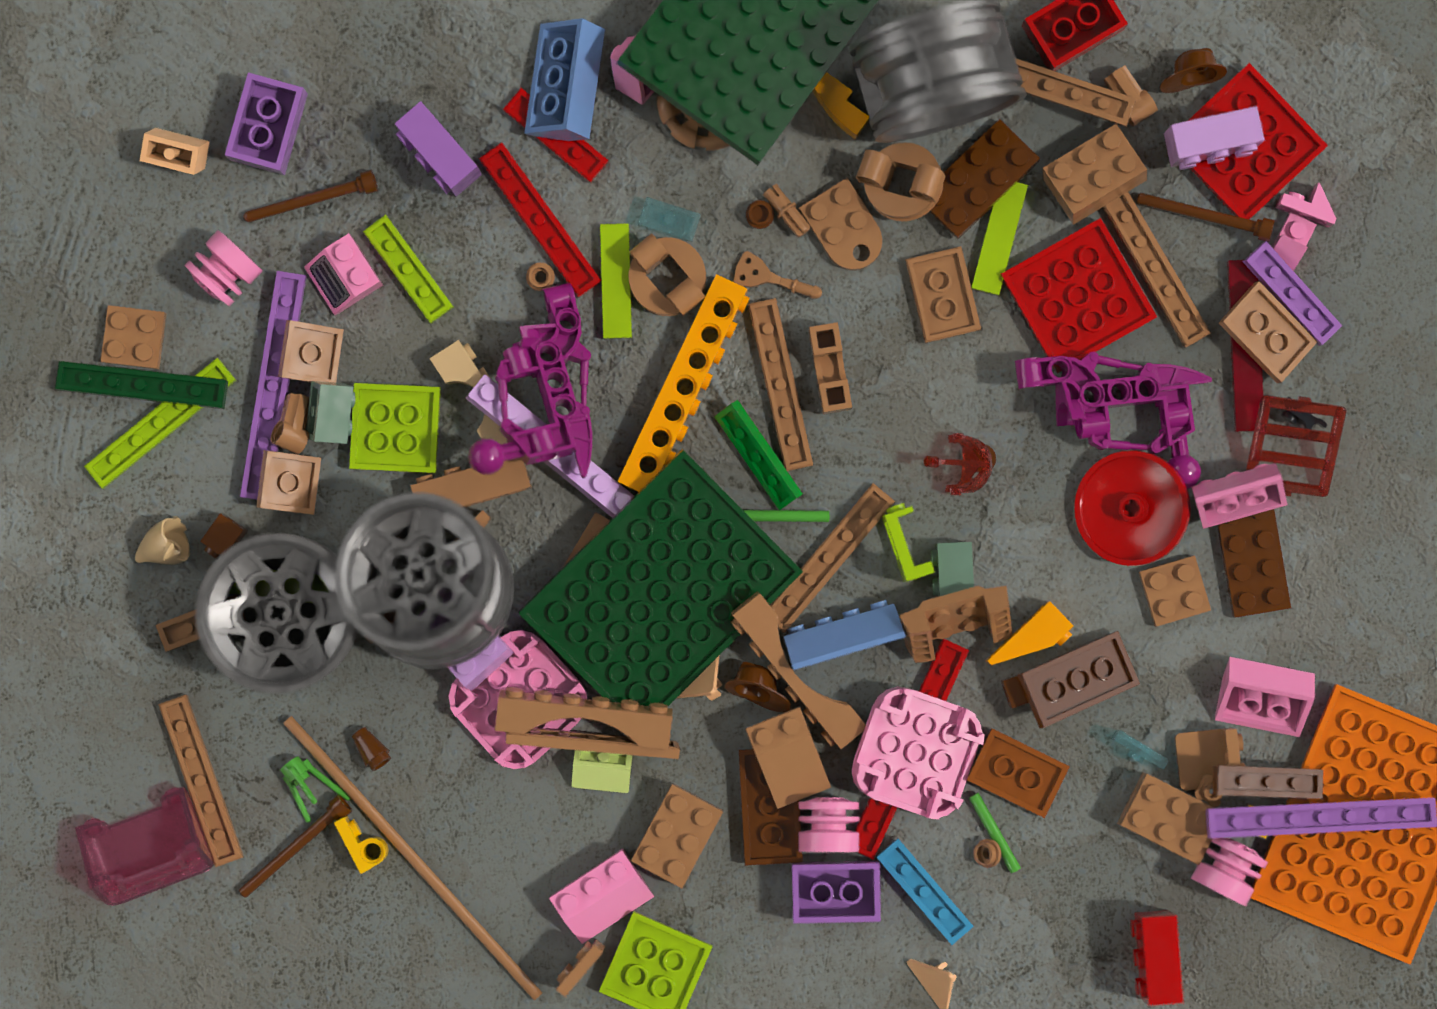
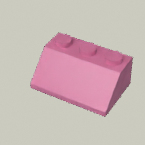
(1239, 495)
(1265, 696)
(601, 896)

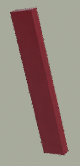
(1246, 372)

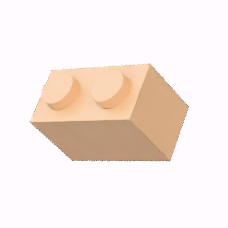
(174, 151)

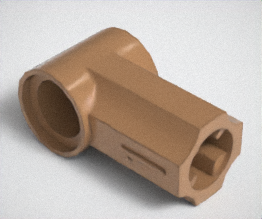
(1124, 83)
(290, 430)

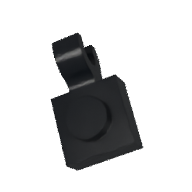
(1306, 419)

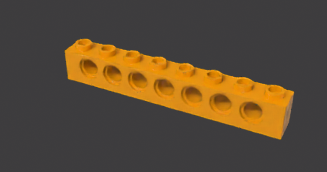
(720, 291)

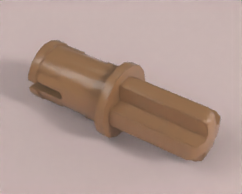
(787, 210)

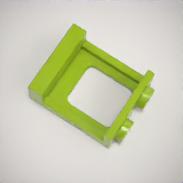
(899, 544)

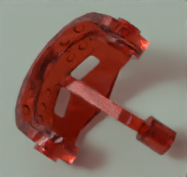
(970, 464)

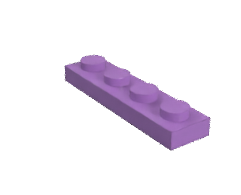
(1292, 292)

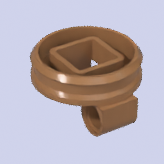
(877, 172)
(649, 255)

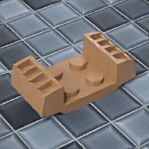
(954, 614)

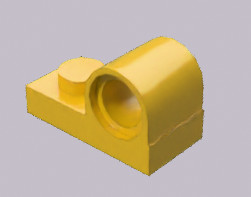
(349, 832)

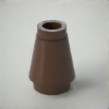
(371, 749)

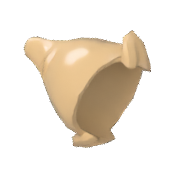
(164, 543)

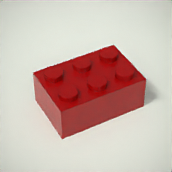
(1072, 29)
(1157, 957)

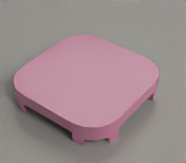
(529, 668)
(916, 752)

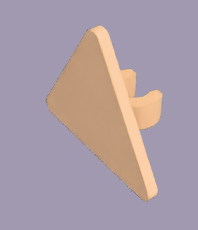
(705, 684)
(935, 981)

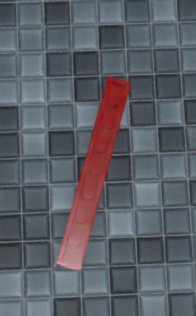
(937, 684)

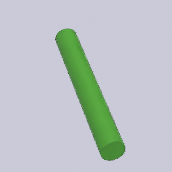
(788, 515)
(994, 832)

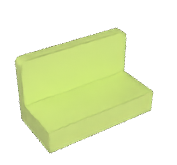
(601, 771)

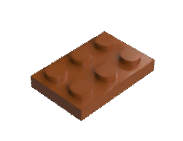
(1018, 773)

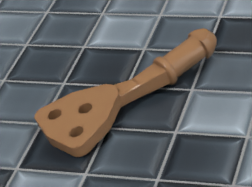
(766, 276)

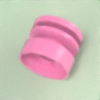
(223, 268)
(828, 826)
(1230, 870)

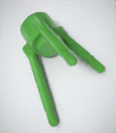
(296, 775)

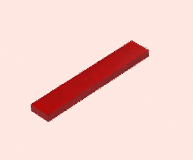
(540, 219)

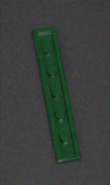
(141, 385)

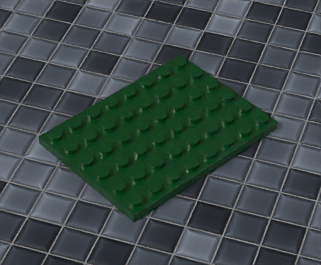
(742, 62)
(659, 587)

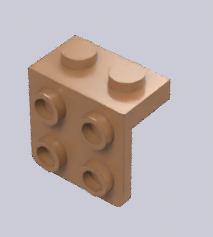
(1201, 750)

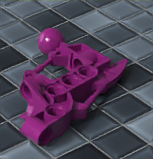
(1166, 388)
(565, 432)

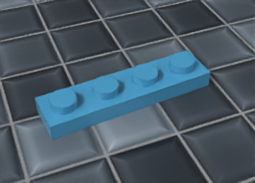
(924, 891)

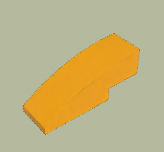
(834, 99)

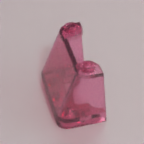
(144, 850)

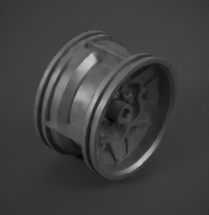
(937, 70)
(377, 544)
(219, 618)

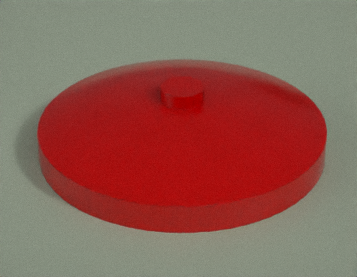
(1132, 508)

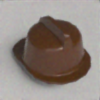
(1193, 69)
(758, 686)

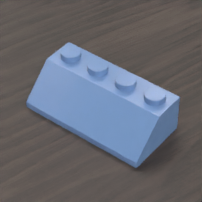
(565, 80)
(843, 636)

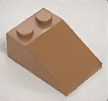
(788, 757)

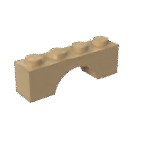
(457, 366)

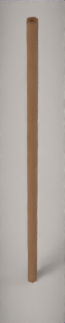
(411, 856)

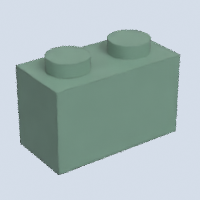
(330, 412)
(953, 567)

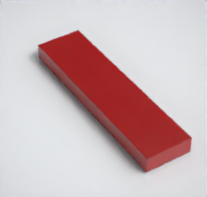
(576, 153)

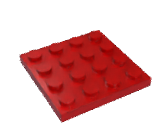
(1287, 147)
(1079, 294)

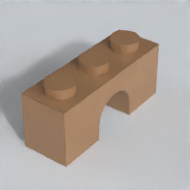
(830, 368)

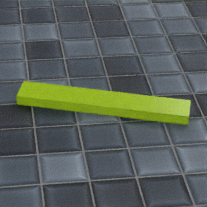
(148, 433)

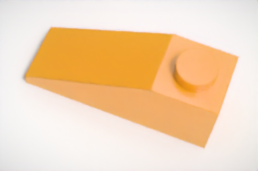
(1039, 632)

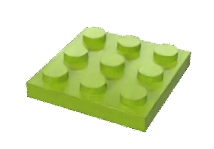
(395, 428)
(655, 965)

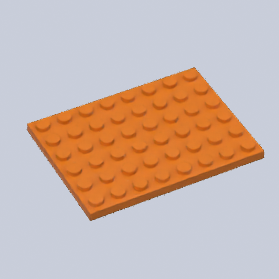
(1366, 882)

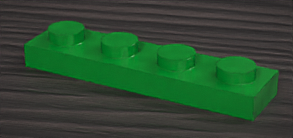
(758, 455)

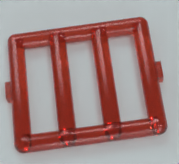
(1333, 439)

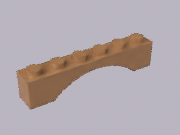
(761, 624)
(523, 711)

